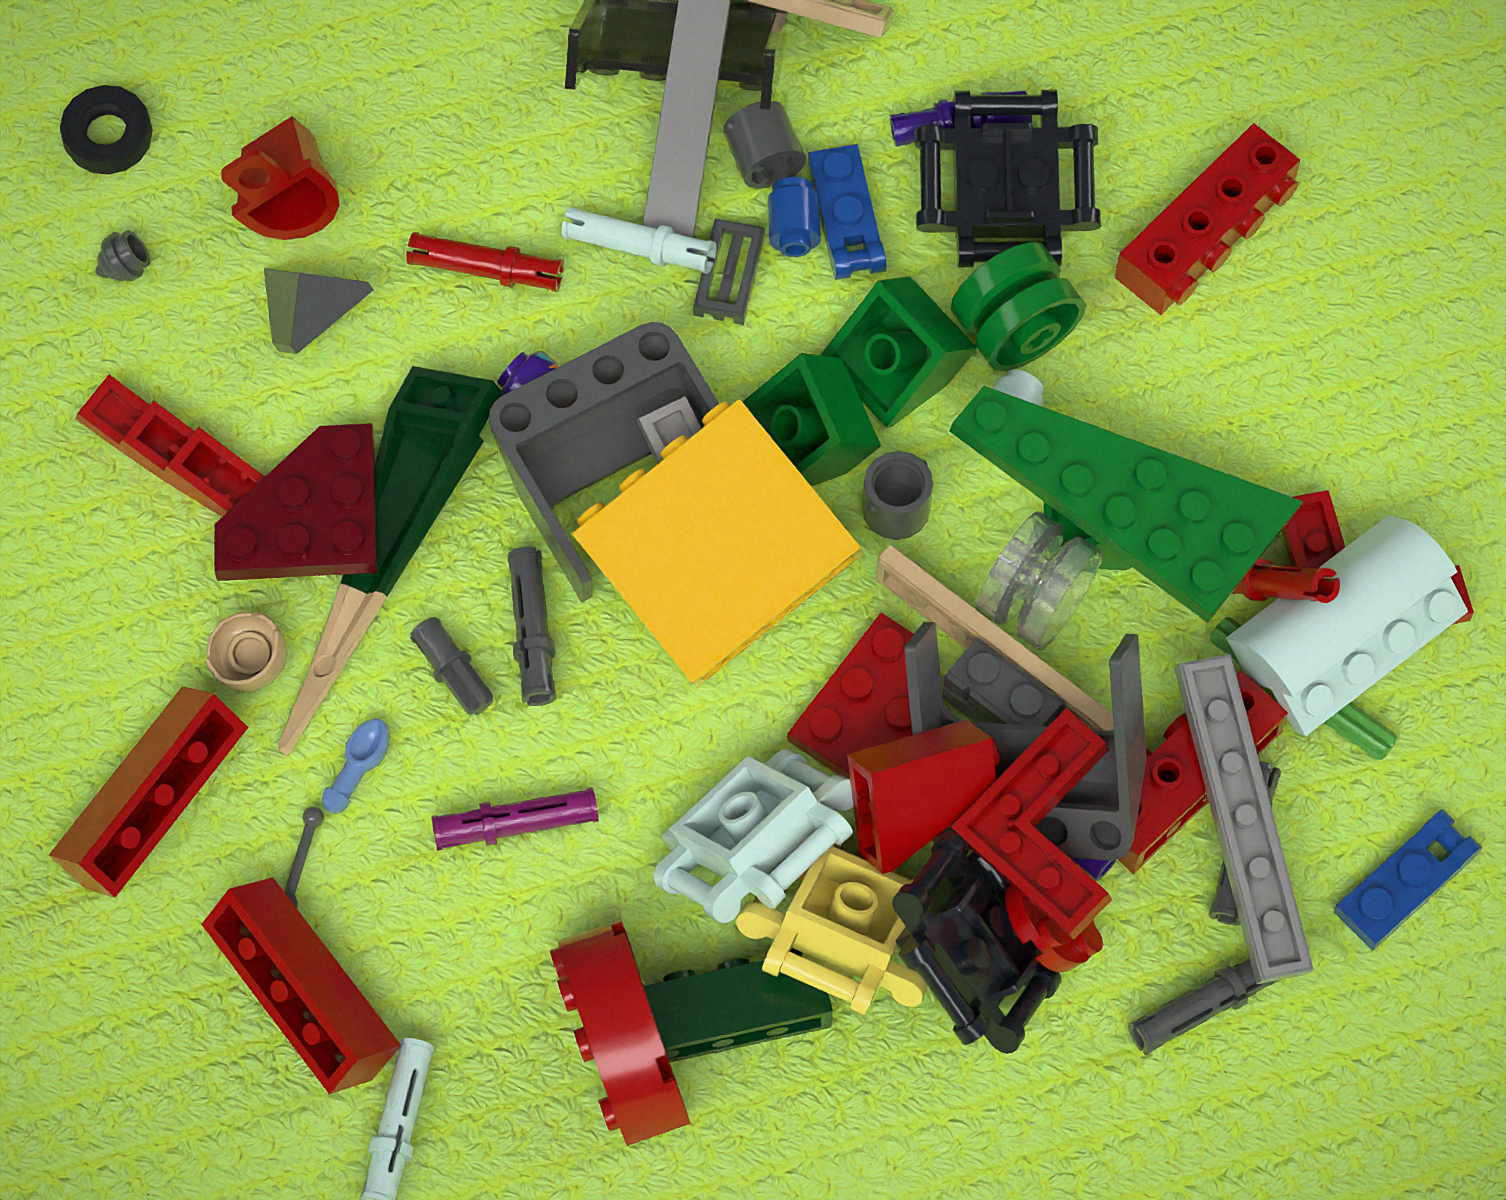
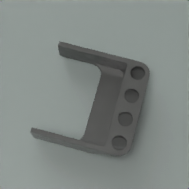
(583, 425)
(1102, 809)

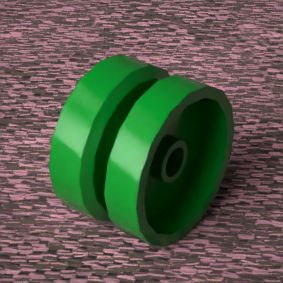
(1017, 306)

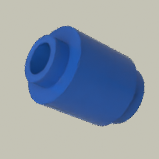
(793, 216)

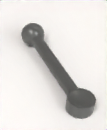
(312, 818)

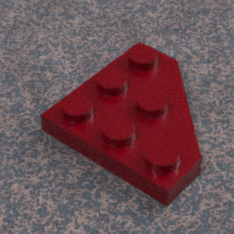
(307, 513)

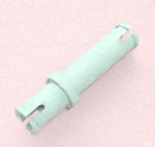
(658, 244)
(392, 1145)

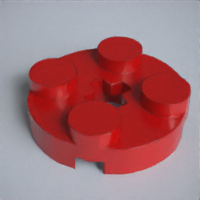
(1057, 948)

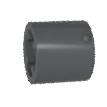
(764, 144)
(897, 495)

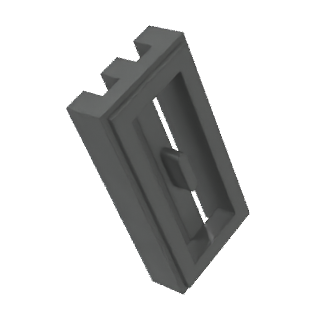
(721, 307)

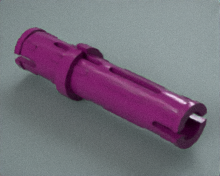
(514, 818)

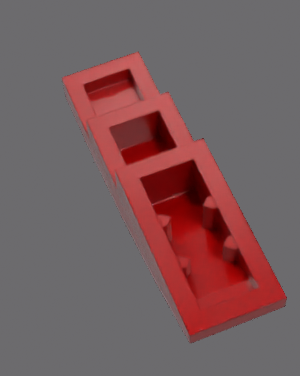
(168, 447)

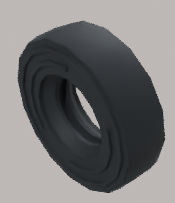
(100, 102)

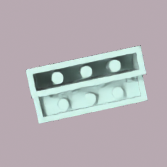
(1388, 606)

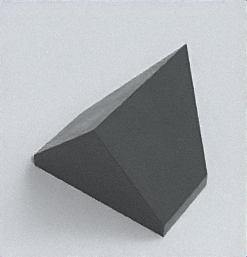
(307, 305)

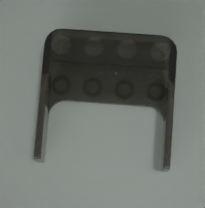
(640, 34)

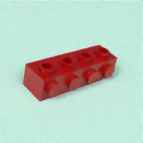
(1208, 219)
(1173, 778)
(148, 791)
(301, 985)

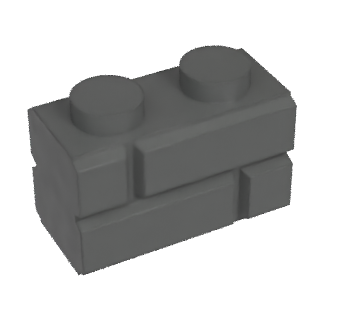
(997, 691)

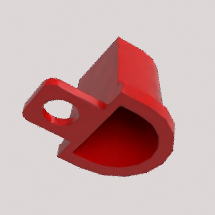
(282, 184)

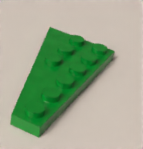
(1156, 511)

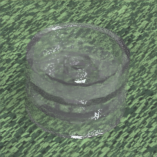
(1039, 580)

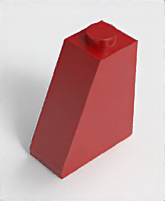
(917, 789)

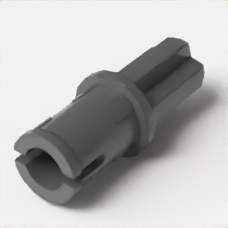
(451, 666)

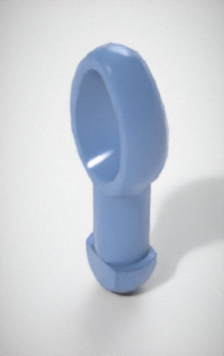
(363, 753)

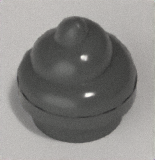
(122, 257)

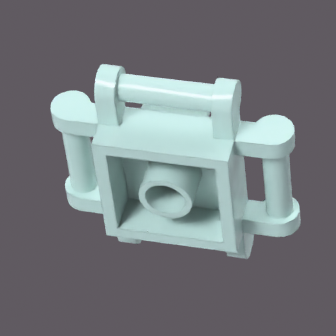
(755, 833)

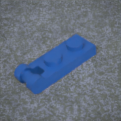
(846, 211)
(1406, 881)

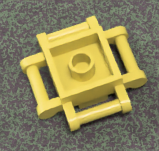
(843, 928)

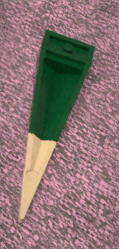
(420, 460)

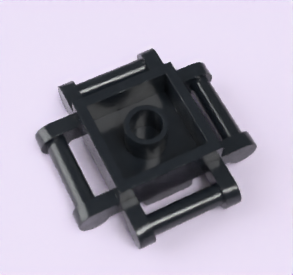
(1006, 176)
(968, 948)

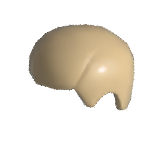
(246, 652)

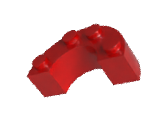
(619, 1032)

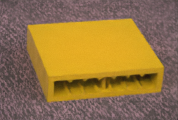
(716, 541)

